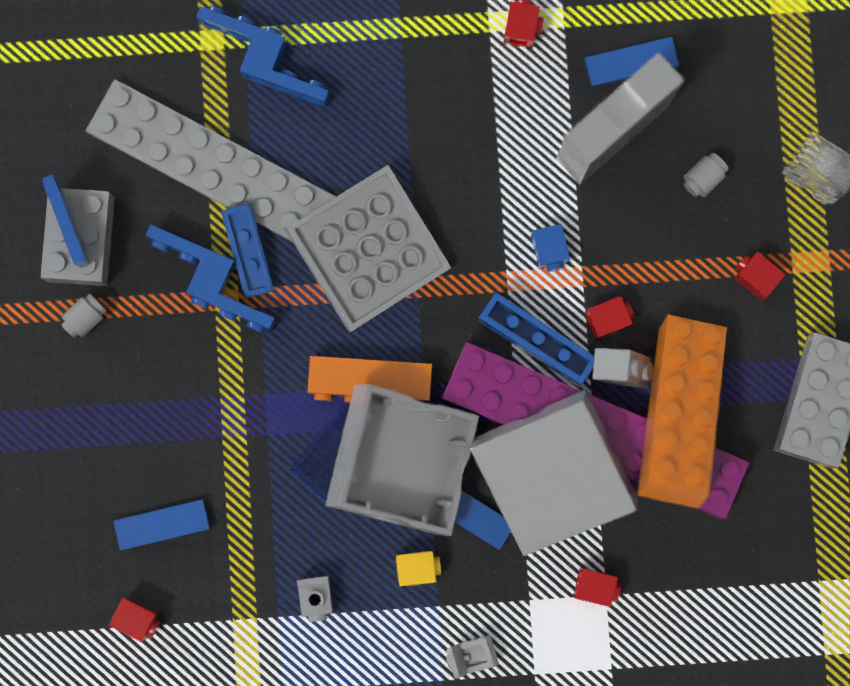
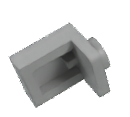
(471, 656)

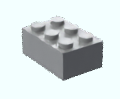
(94, 221)

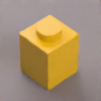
(417, 568)

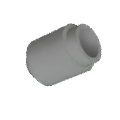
(705, 175)
(83, 316)

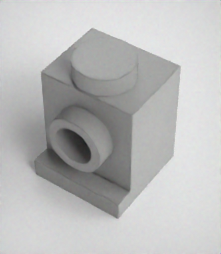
(318, 586)

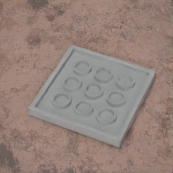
(368, 248)

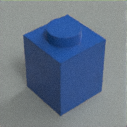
(550, 248)

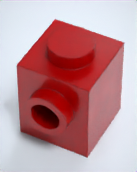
(523, 24)

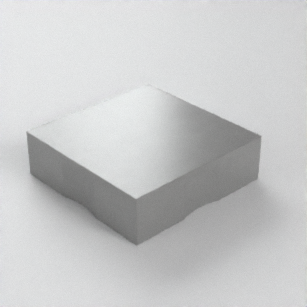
(619, 118)
(402, 460)
(554, 473)

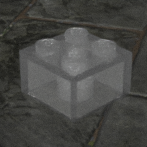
(819, 168)

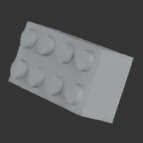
(818, 404)

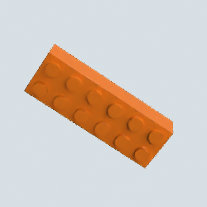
(682, 412)

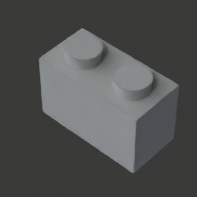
(622, 368)

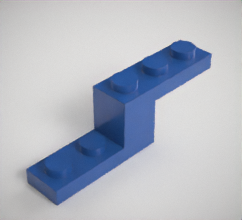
(263, 55)
(210, 279)

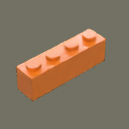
(338, 376)

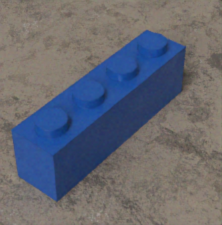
(537, 339)

